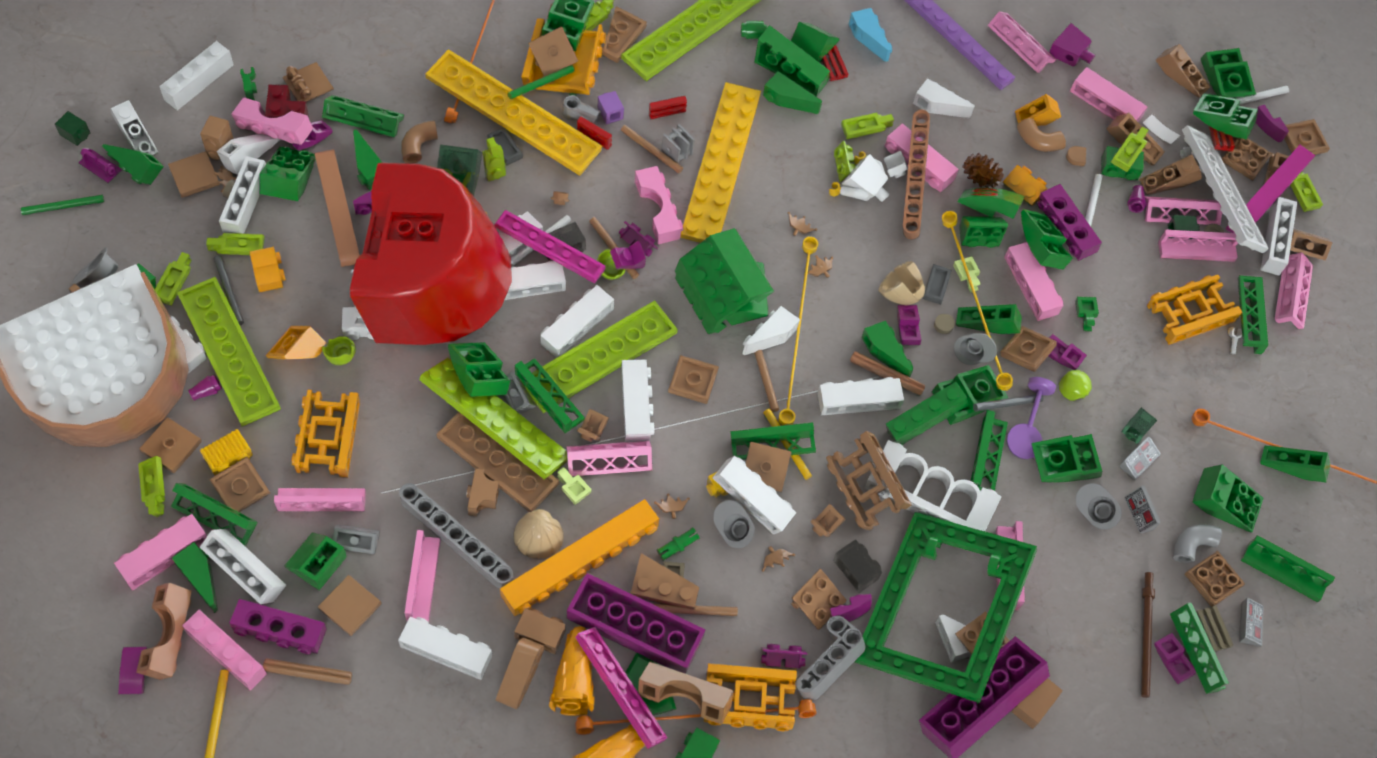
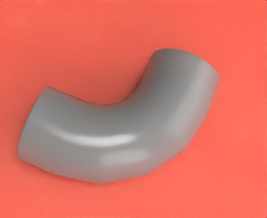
(1192, 538)

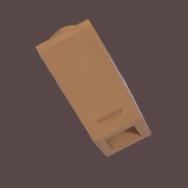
(1181, 69)
(1172, 176)

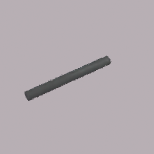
(228, 288)
(1005, 403)

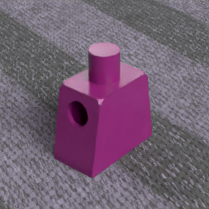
(1072, 46)

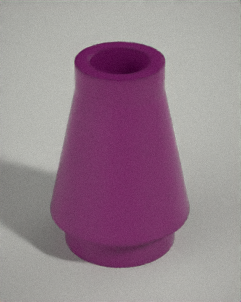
(1137, 201)
(208, 386)

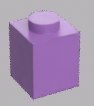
(610, 107)

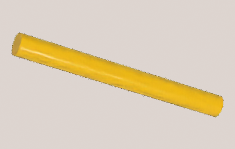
(796, 458)
(216, 714)

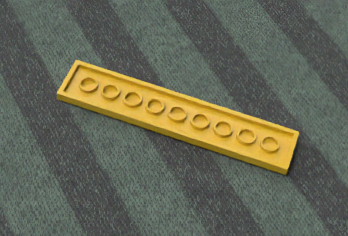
(516, 114)
(721, 162)

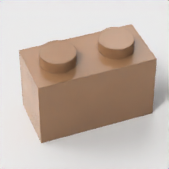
(215, 135)
(1310, 244)
(541, 629)
(1037, 703)

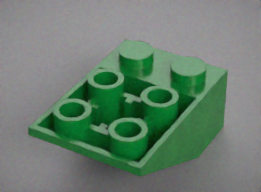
(287, 173)
(1227, 497)

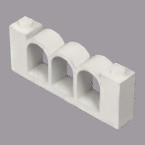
(983, 501)

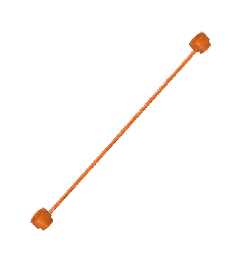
(451, 113)
(1202, 417)
(585, 726)

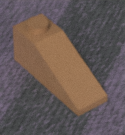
(1126, 124)

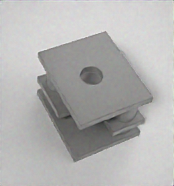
(683, 139)

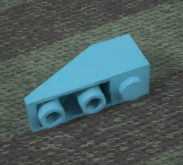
(868, 31)

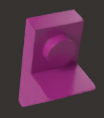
(630, 257)

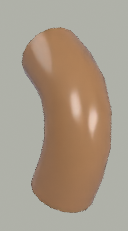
(415, 138)
(1037, 139)

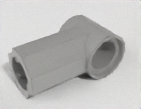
(579, 110)

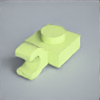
(973, 271)
(575, 487)

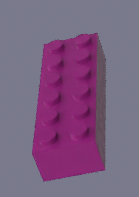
(635, 624)
(960, 722)

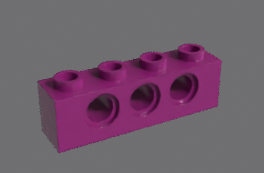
(1068, 212)
(247, 612)

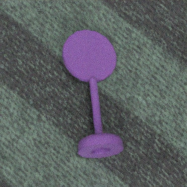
(1022, 435)

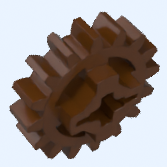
(983, 170)

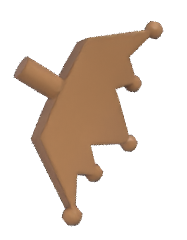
(225, 175)
(799, 225)
(821, 267)
(671, 505)
(776, 557)

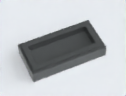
(510, 149)
(937, 284)

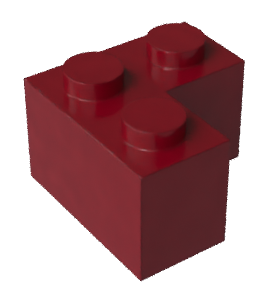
(280, 102)

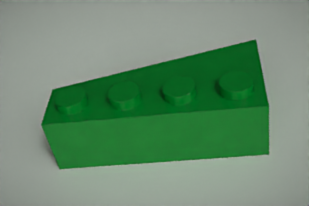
(780, 54)

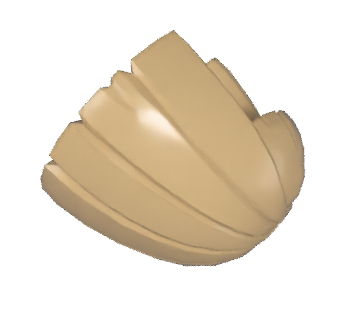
(903, 285)
(538, 534)

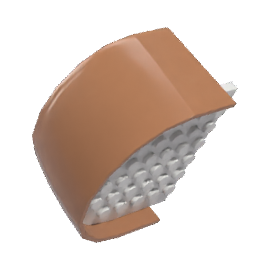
(96, 362)

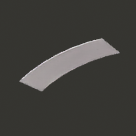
(1160, 130)

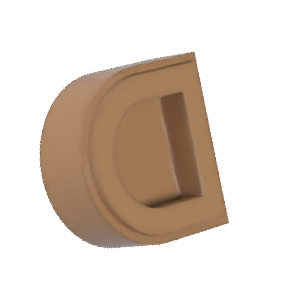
(1076, 155)

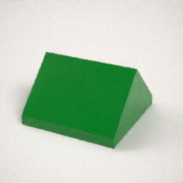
(813, 40)

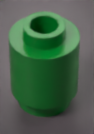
(752, 29)

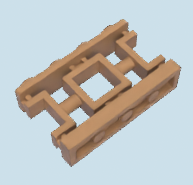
(882, 473)

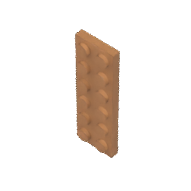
(498, 463)

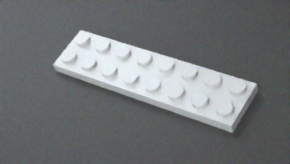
(1224, 190)

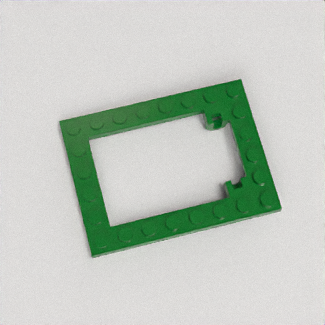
(922, 539)

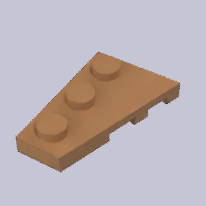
(622, 34)
(663, 585)

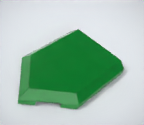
(634, 673)

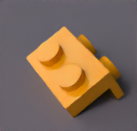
(1025, 184)

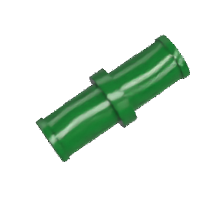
(678, 544)

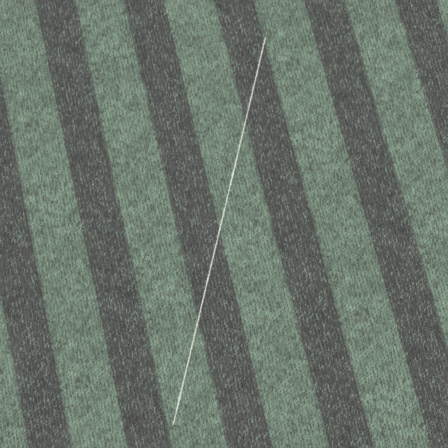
(624, 436)

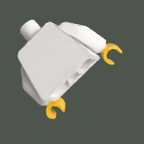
(864, 180)

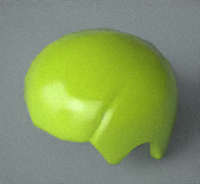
(610, 271)
(339, 350)
(1075, 385)

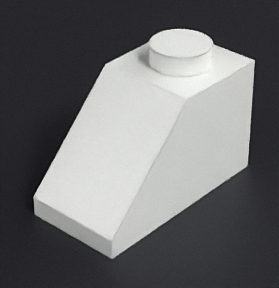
(947, 628)

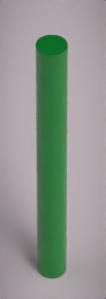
(540, 82)
(62, 204)

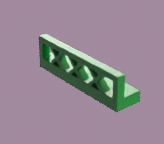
(361, 115)
(1256, 309)
(545, 398)
(775, 434)
(983, 454)
(215, 508)
(1286, 569)
(1199, 649)

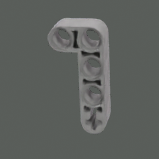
(811, 683)

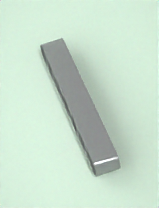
(452, 527)

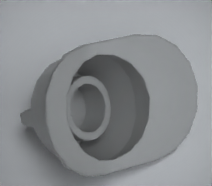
(98, 268)
(975, 348)
(1098, 506)
(734, 524)

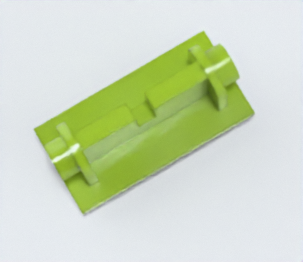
(843, 155)

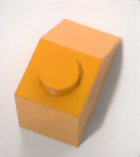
(1042, 110)

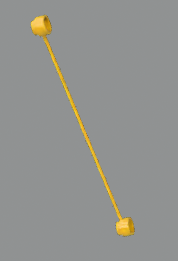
(949, 219)
(787, 416)

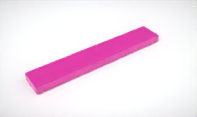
(1278, 183)
(550, 246)
(621, 687)

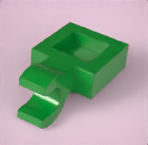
(249, 86)
(1088, 309)

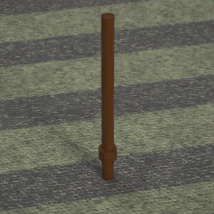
(1148, 595)

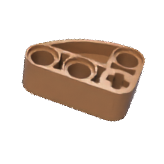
(520, 672)

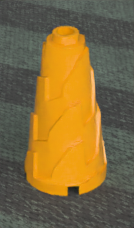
(573, 679)
(621, 744)

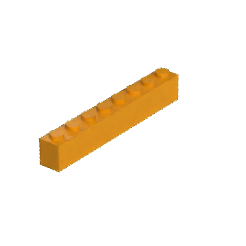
(579, 558)

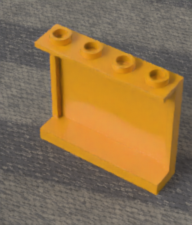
(583, 78)

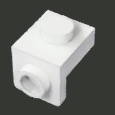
(896, 164)

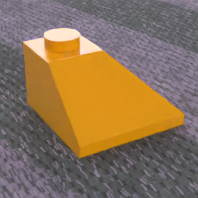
(297, 343)

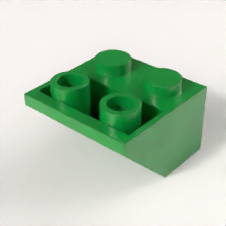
(982, 231)
(316, 560)

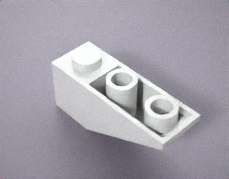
(941, 101)
(133, 128)
(236, 150)
(775, 331)

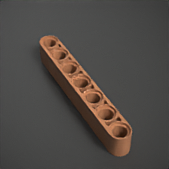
(913, 182)
(337, 207)

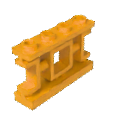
(1199, 322)
(343, 434)
(755, 680)

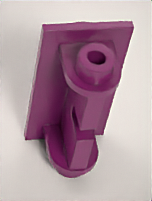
(98, 165)
(632, 233)
(792, 656)

